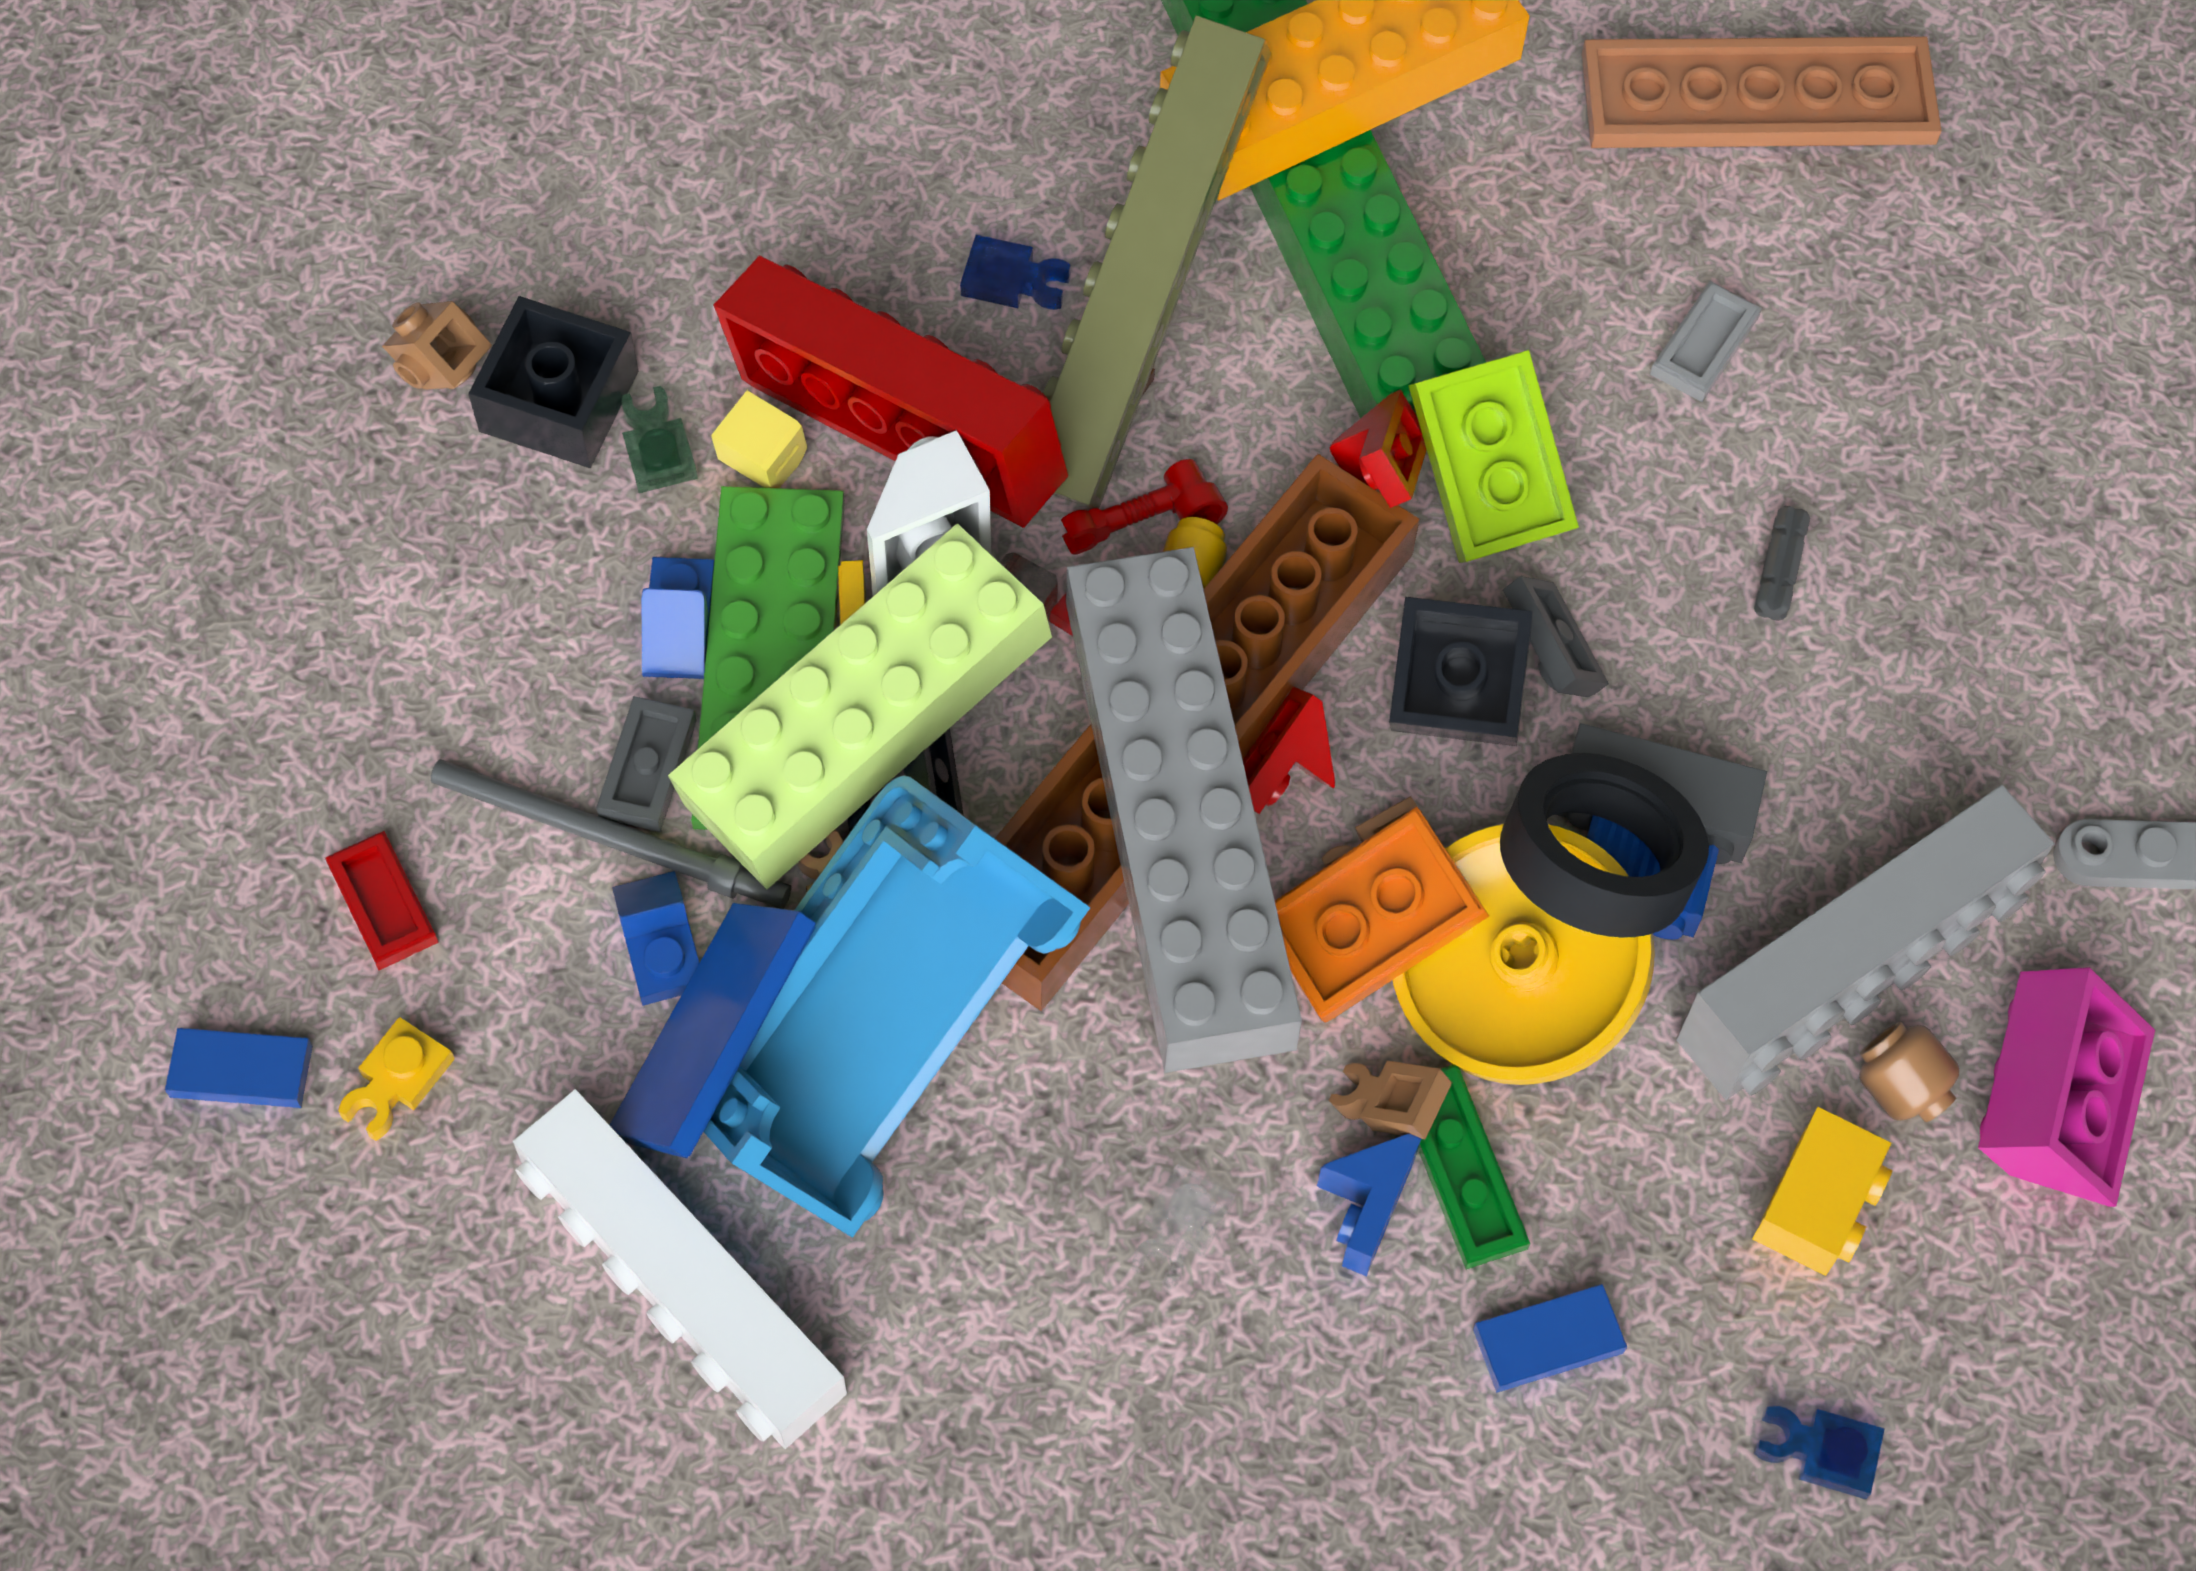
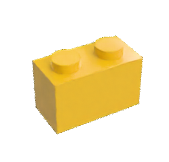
(1824, 1191)

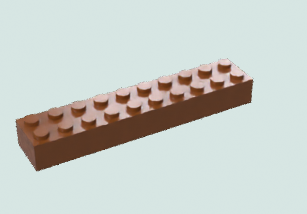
(1275, 623)

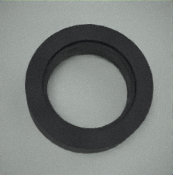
(1584, 894)

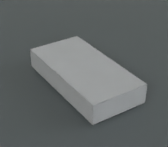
(1705, 341)

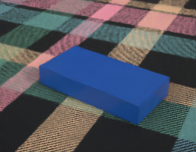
(239, 1068)
(1549, 1338)

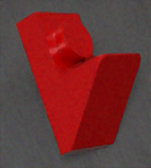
(1384, 449)
(1292, 737)

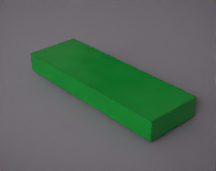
(1470, 1180)

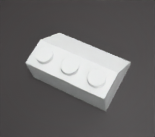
(922, 500)

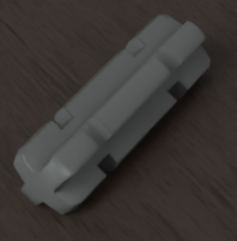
(1782, 563)

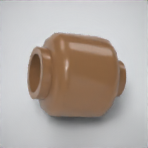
(1909, 1072)

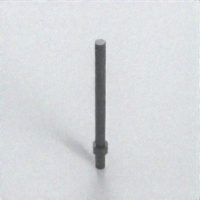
(723, 874)

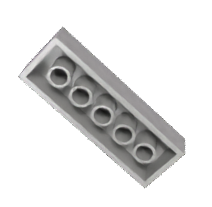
(1864, 944)

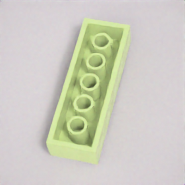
(861, 705)

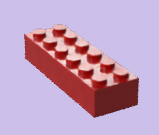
(889, 383)

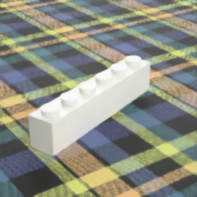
(679, 1269)

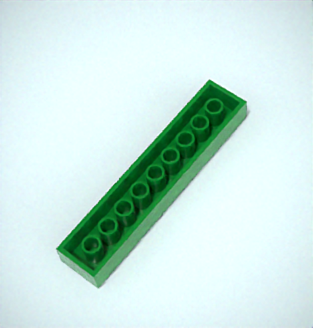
(1354, 250)

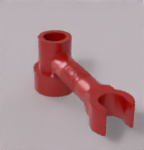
(1185, 494)

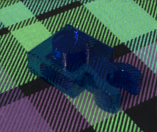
(1005, 271)
(1833, 1449)

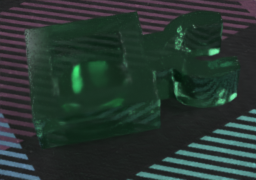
(657, 448)

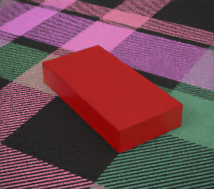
(381, 900)

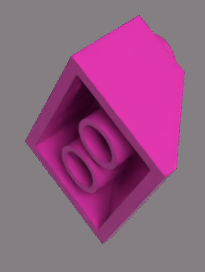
(2067, 1084)

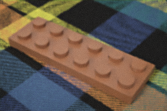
(1760, 92)

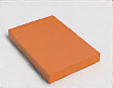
(1375, 914)

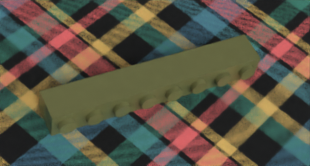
(1151, 249)

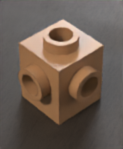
(435, 345)

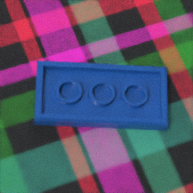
(711, 1028)

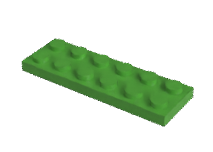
(769, 593)

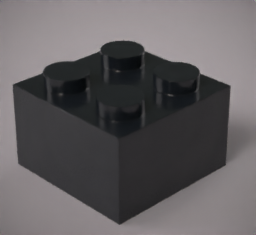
(554, 381)
(1461, 671)

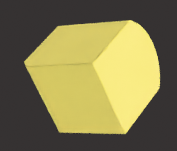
(760, 441)

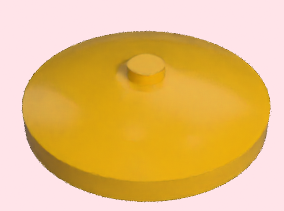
(1521, 989)

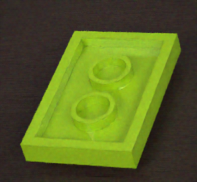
(1493, 456)

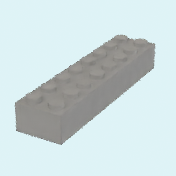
(1181, 811)

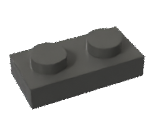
(1562, 650)
(648, 750)

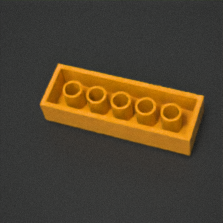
(1359, 65)

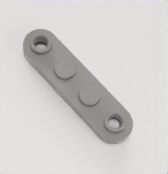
(2130, 854)

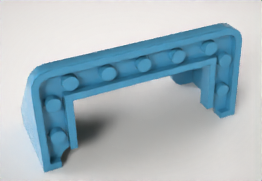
(904, 955)

